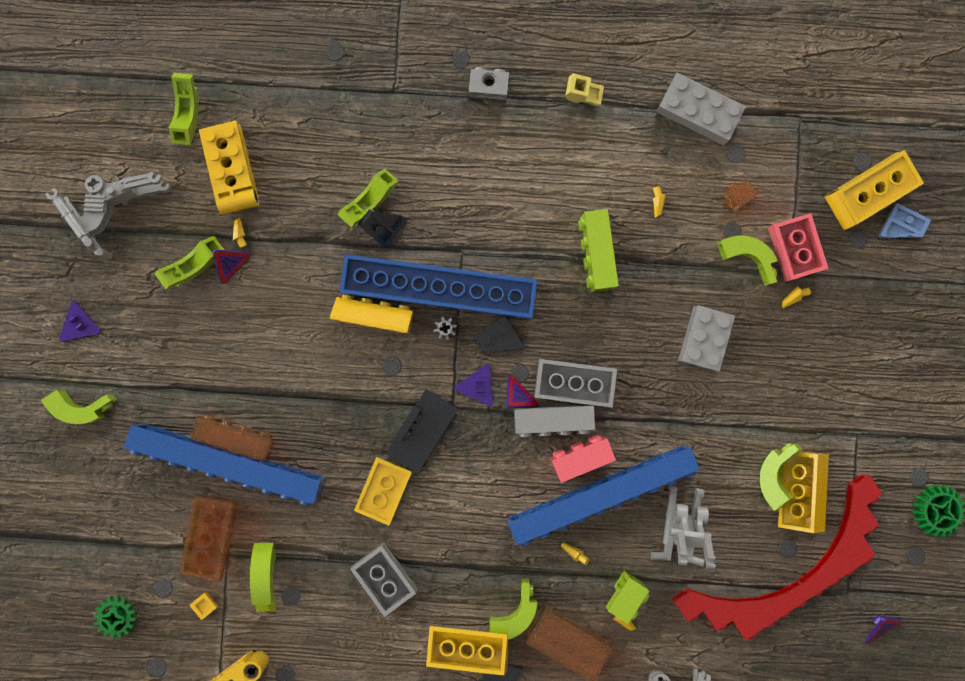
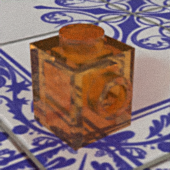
(739, 194)

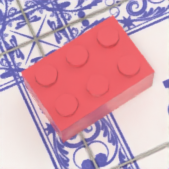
(797, 247)
(582, 458)

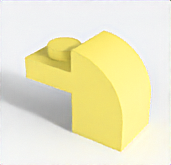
(582, 90)

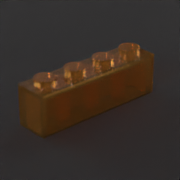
(232, 438)

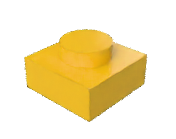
(203, 605)

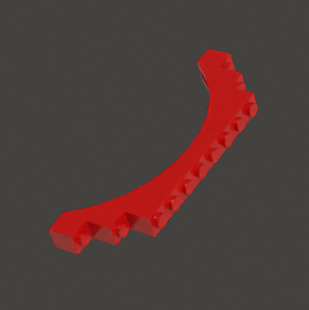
(844, 555)

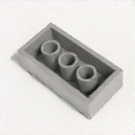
(700, 109)
(575, 383)
(554, 419)

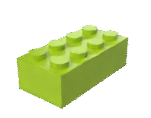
(599, 250)

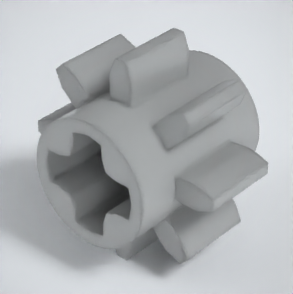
(440, 325)

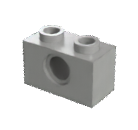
(480, 90)

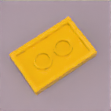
(382, 491)

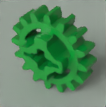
(122, 611)

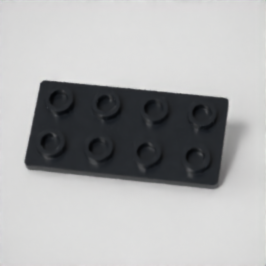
(421, 431)

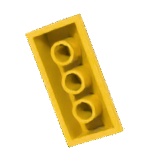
(372, 315)
(807, 482)
(467, 650)

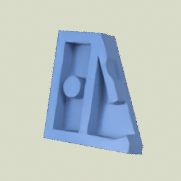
(904, 223)

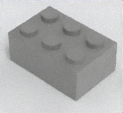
(706, 338)
(384, 579)

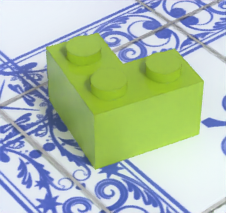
(627, 598)

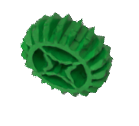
(929, 522)

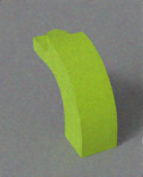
(186, 109)
(370, 198)
(753, 249)
(191, 265)
(64, 409)
(770, 476)
(262, 577)
(521, 618)

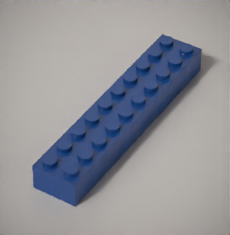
(438, 286)
(231, 466)
(603, 494)

